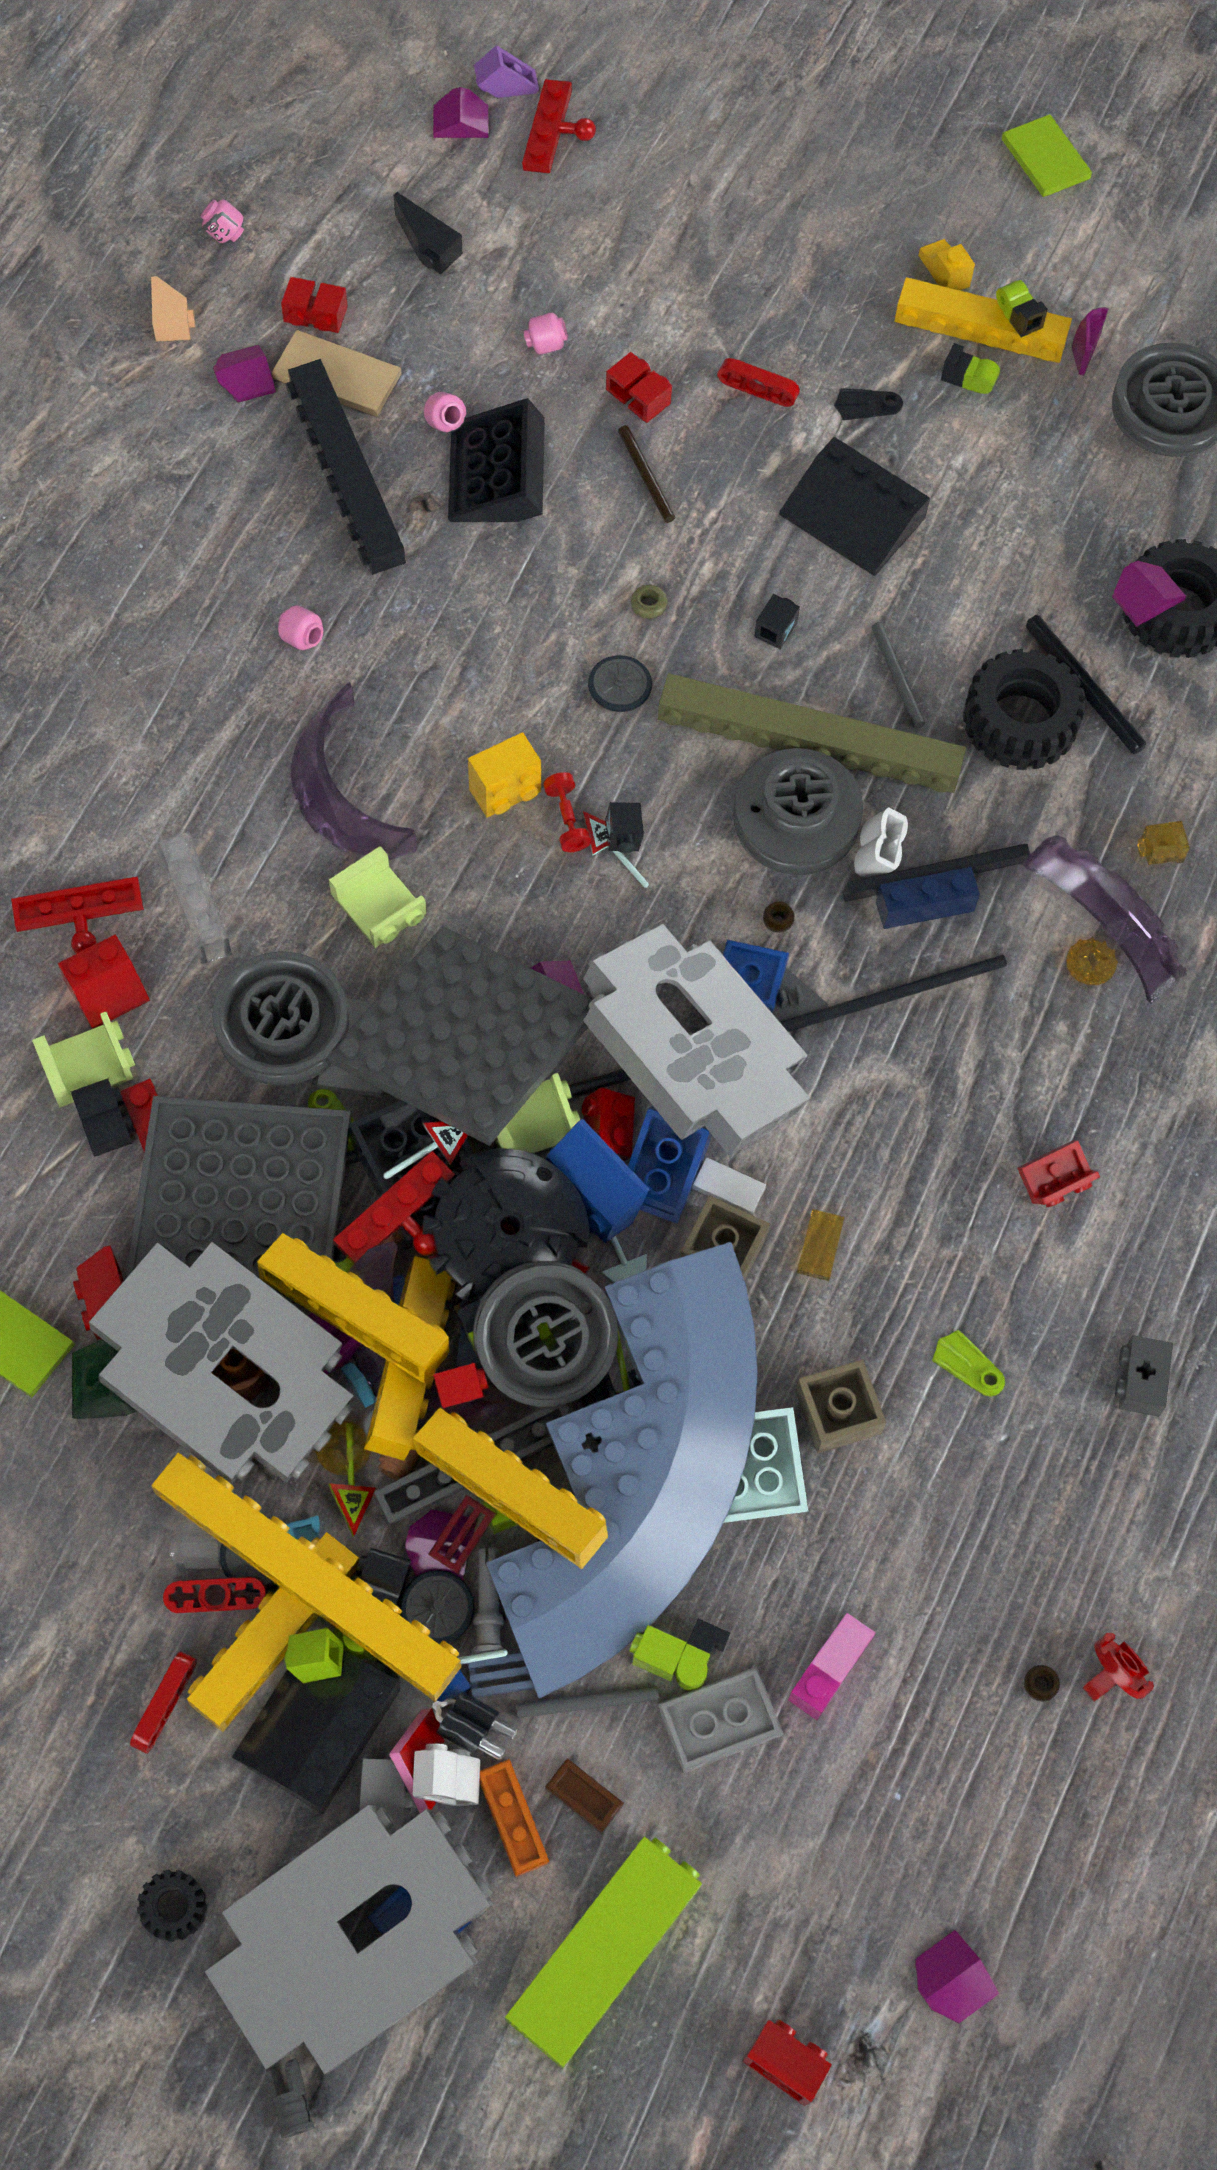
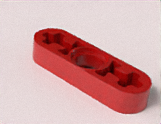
(774, 388)
(188, 1586)
(163, 1702)

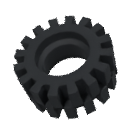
(151, 1895)

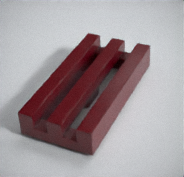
(446, 1560)

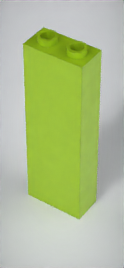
(604, 1951)

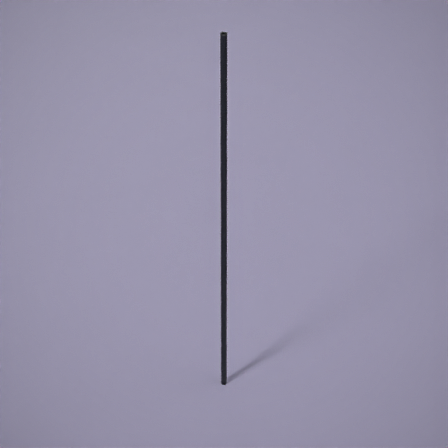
(813, 1018)

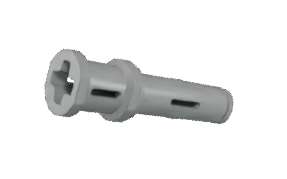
(488, 1619)

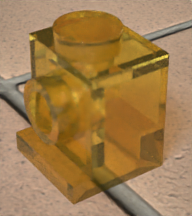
(1164, 843)

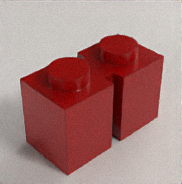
(323, 310)
(634, 378)
(461, 1384)

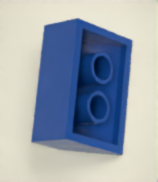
(602, 1179)

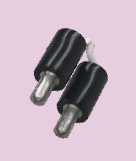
(470, 1723)

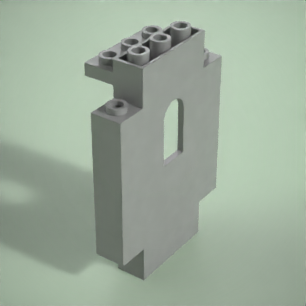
(299, 1972)

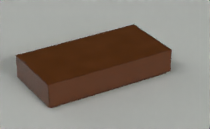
(584, 1795)

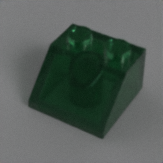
(89, 1395)

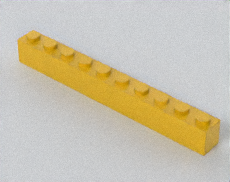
(307, 1576)

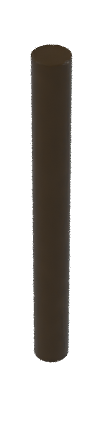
(646, 474)

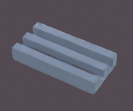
(498, 1689)

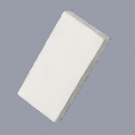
(729, 1186)

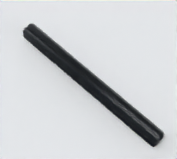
(1093, 692)

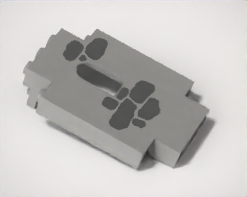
(721, 1078)
(180, 1324)

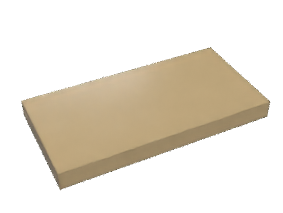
(356, 378)

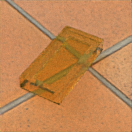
(820, 1245)

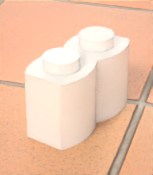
(881, 844)
(446, 1776)

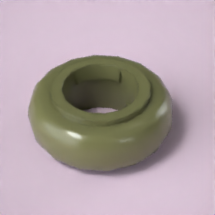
(646, 611)

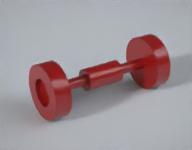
(560, 785)

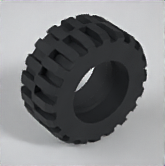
(1175, 629)
(1028, 676)

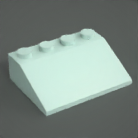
(773, 1470)

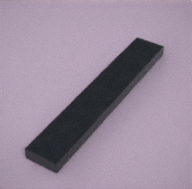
(979, 862)

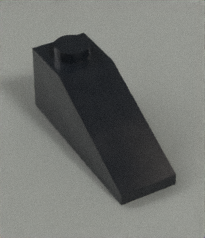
(430, 238)

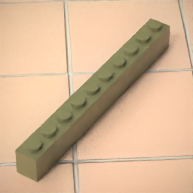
(788, 726)

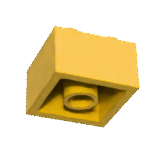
(504, 775)

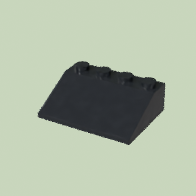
(498, 465)
(855, 506)
(392, 1137)
(317, 1730)

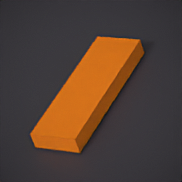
(512, 1818)

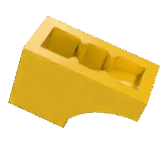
(947, 264)

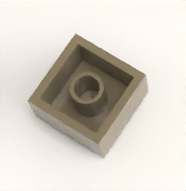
(723, 1224)
(840, 1406)

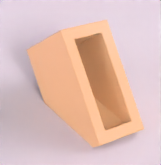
(170, 313)

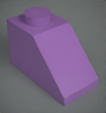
(505, 75)

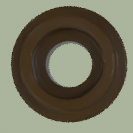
(778, 909)
(1049, 1676)

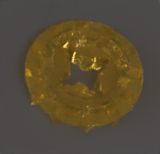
(1081, 968)
(333, 1460)

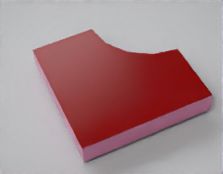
(419, 1733)

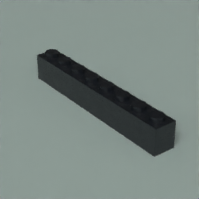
(346, 467)

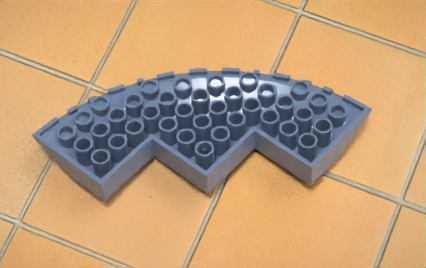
(658, 1476)

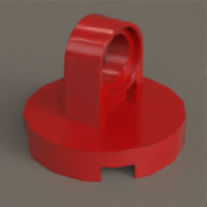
(1121, 1668)

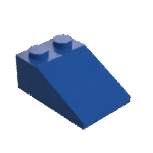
(667, 1165)

